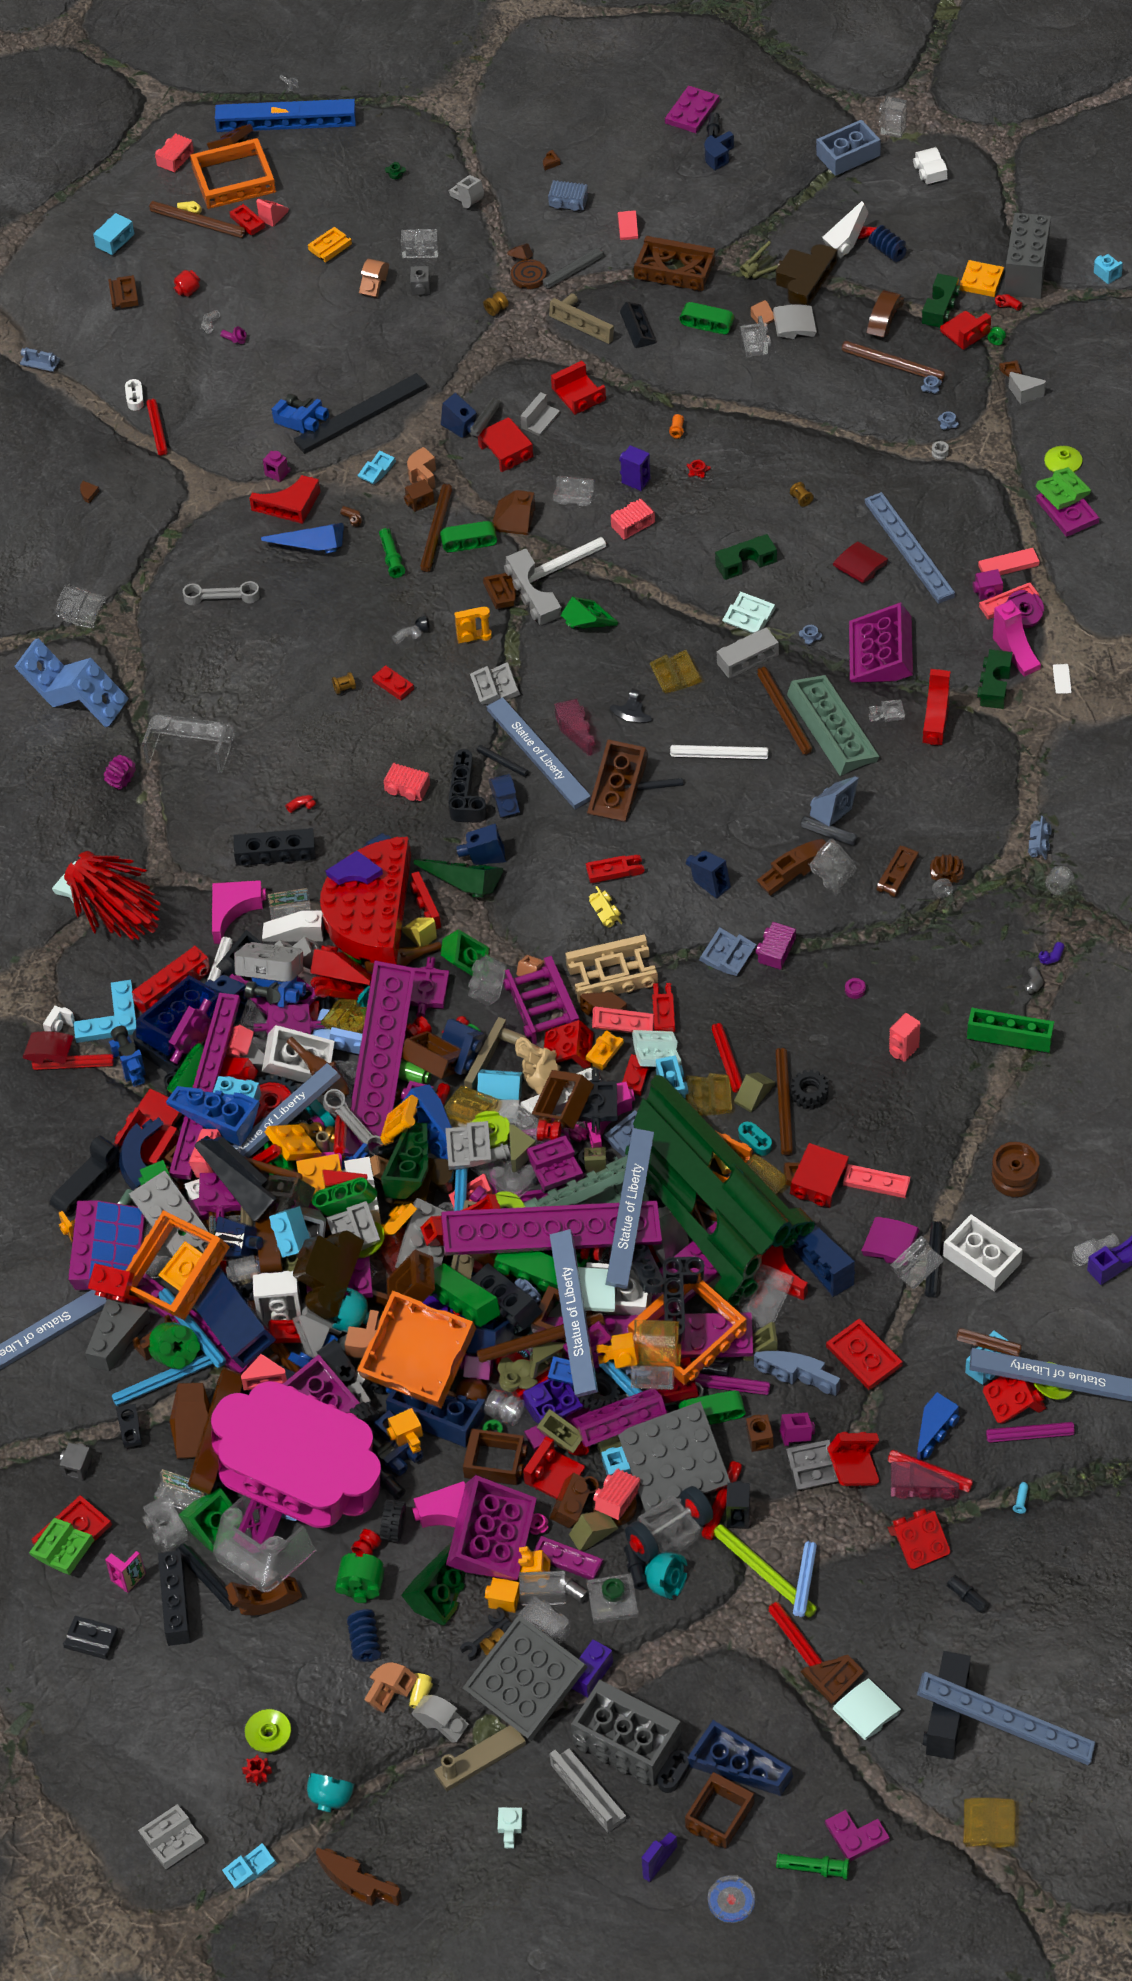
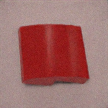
(155, 1106)

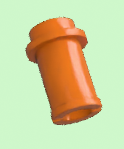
(676, 429)

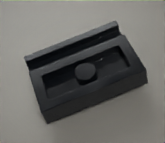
(90, 1637)

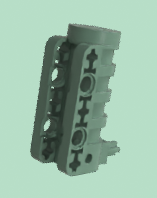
(594, 1189)

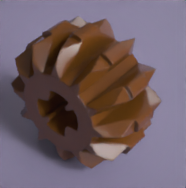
(947, 867)

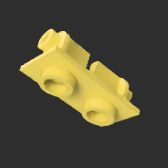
(609, 913)

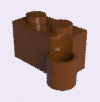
(572, 1499)

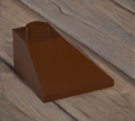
(515, 512)

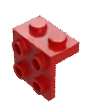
(966, 329)
(113, 1284)
(1012, 1396)
(852, 1458)
(920, 1538)

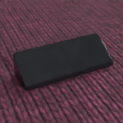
(637, 325)

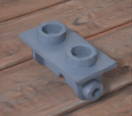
(40, 360)
(1040, 833)

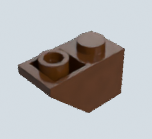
(603, 999)

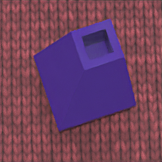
(553, 1396)

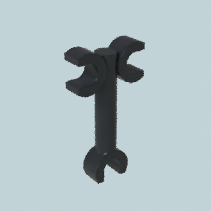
(501, 1623)

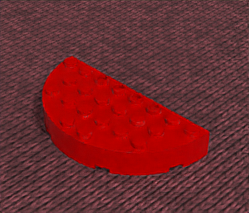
(369, 917)

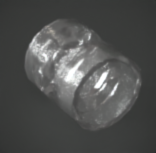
(505, 1407)

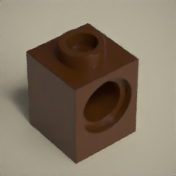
(419, 495)
(761, 1440)

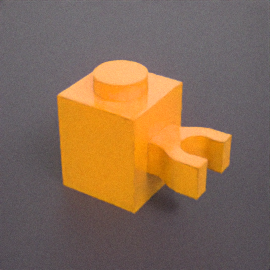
(621, 1351)
(405, 1429)
(533, 1561)
(503, 1594)

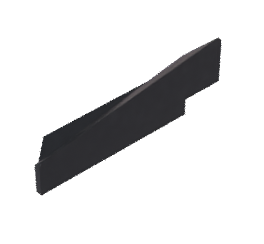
(238, 1176)

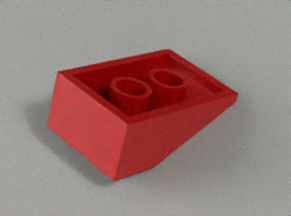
(336, 964)

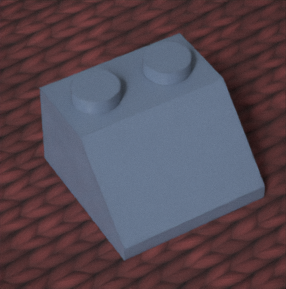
(834, 801)

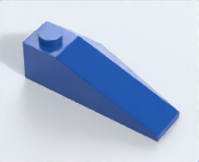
(317, 538)
(431, 1111)
(228, 1113)

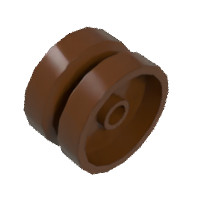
(1015, 1169)

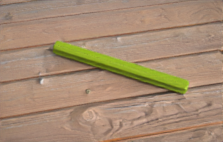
(760, 1566)

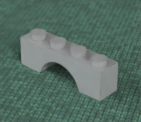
(542, 605)

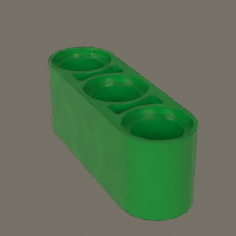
(706, 318)
(468, 536)
(187, 1072)
(343, 1195)
(720, 1406)

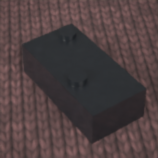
(945, 1722)

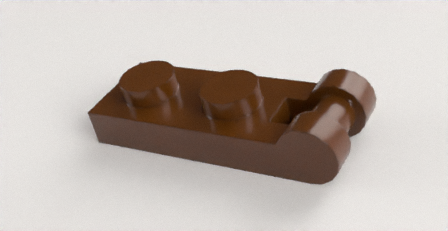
(897, 870)

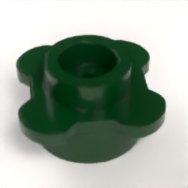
(395, 170)

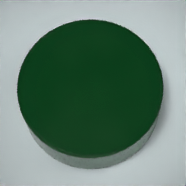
(613, 1590)

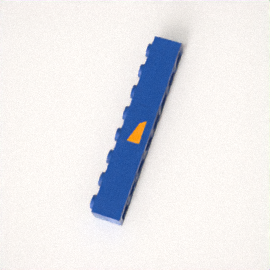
(286, 115)

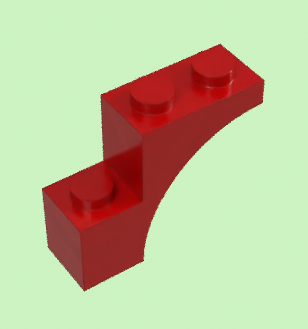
(433, 1227)

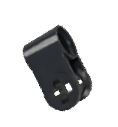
(335, 1358)

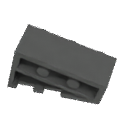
(114, 1332)

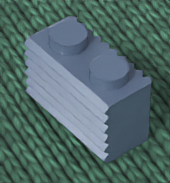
(568, 195)

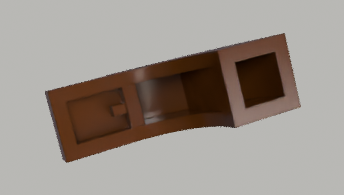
(884, 312)
(254, 1602)

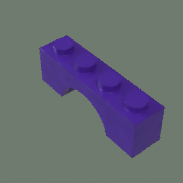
(1110, 1261)

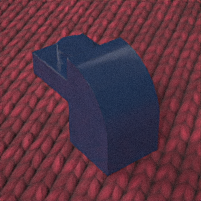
(718, 150)
(504, 794)

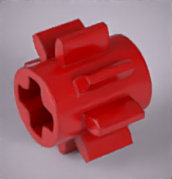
(257, 1770)

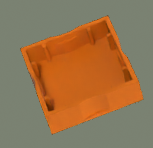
(416, 1349)

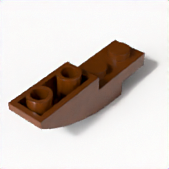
(789, 866)
(349, 1877)

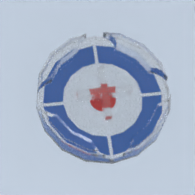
(731, 1899)

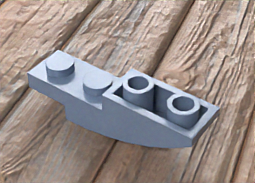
(790, 1366)

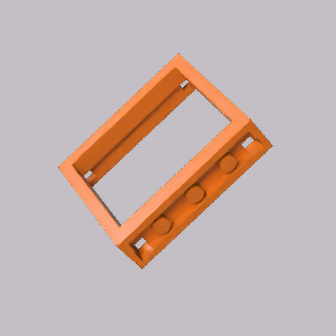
(235, 192)
(198, 1277)
(738, 1329)

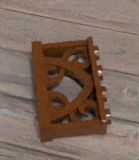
(665, 250)

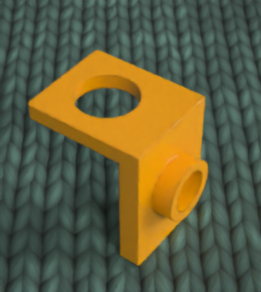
(66, 1226)

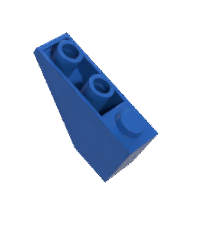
(937, 1418)

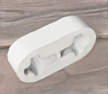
(130, 395)

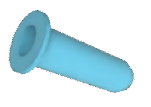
(1021, 1498)

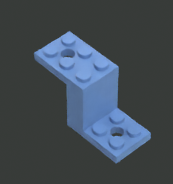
(71, 682)

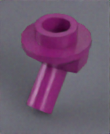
(238, 335)

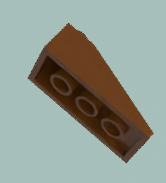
(619, 766)

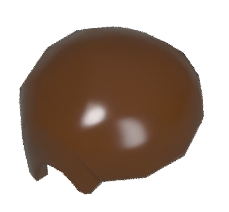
(472, 1388)

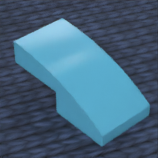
(377, 469)
(250, 1867)

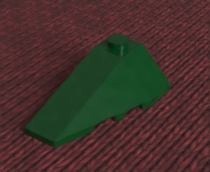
(472, 879)
(407, 1163)
(436, 1589)

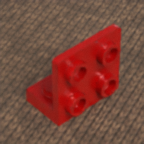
(570, 1041)
(549, 1469)

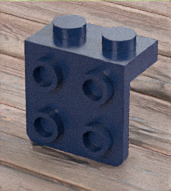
(465, 1038)

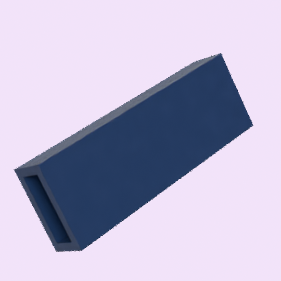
(232, 1319)

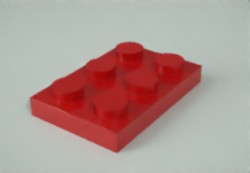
(864, 1354)
(83, 1518)

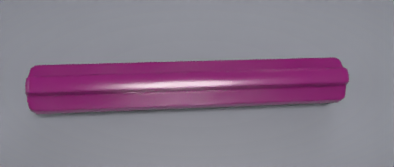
(732, 1383)
(1030, 1432)

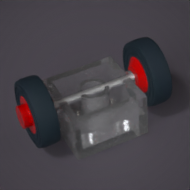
(670, 1525)

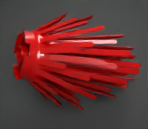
(110, 899)

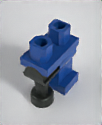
(303, 418)
(276, 991)
(130, 1057)

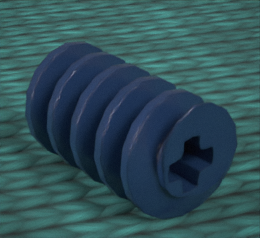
(888, 243)
(363, 1635)

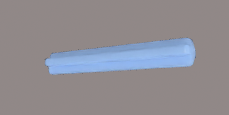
(804, 1579)

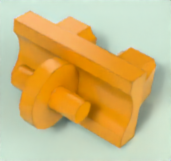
(604, 1050)

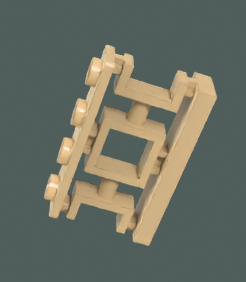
(608, 955)

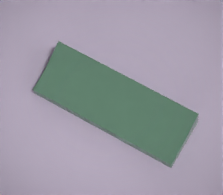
(831, 723)

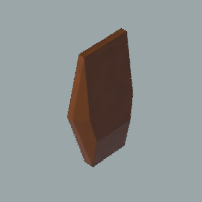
(188, 1418)

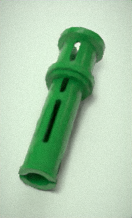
(392, 558)
(825, 1866)

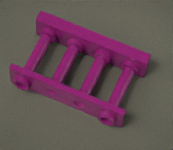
(555, 987)

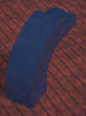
(130, 1157)

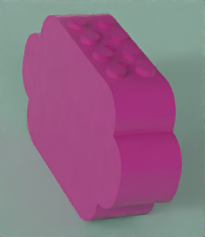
(295, 1454)

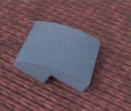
(727, 952)
(620, 1135)

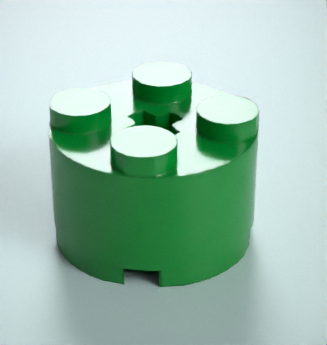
(176, 1355)
(360, 1577)

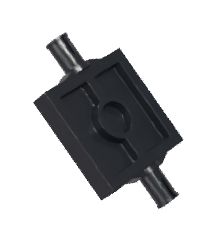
(601, 1102)

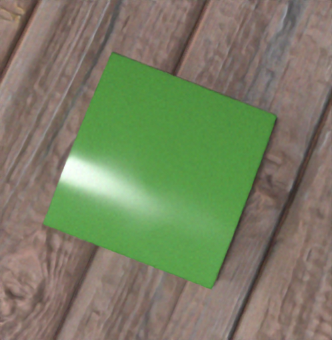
(1063, 488)
(61, 1546)

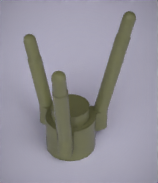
(750, 267)

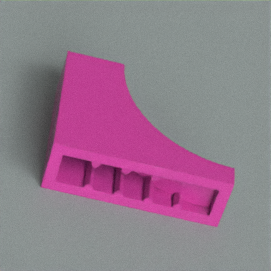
(1010, 637)
(232, 901)
(624, 1103)
(439, 1506)

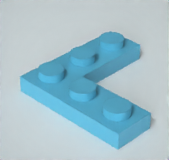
(123, 1015)

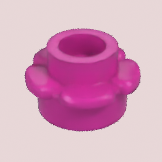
(578, 1133)
(538, 1518)

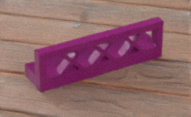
(619, 1416)
(266, 1525)

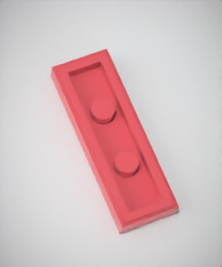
(1010, 562)
(987, 606)
(621, 1020)
(876, 1181)

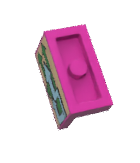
(125, 1574)

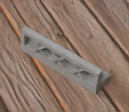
(587, 1789)

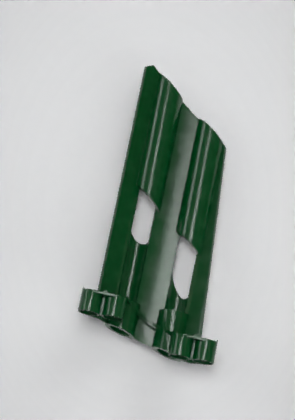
(745, 1207)

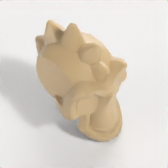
(536, 1063)

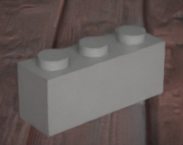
(747, 653)

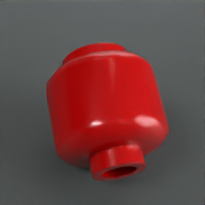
(186, 283)

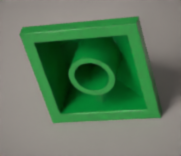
(586, 614)
(462, 950)
(204, 1516)

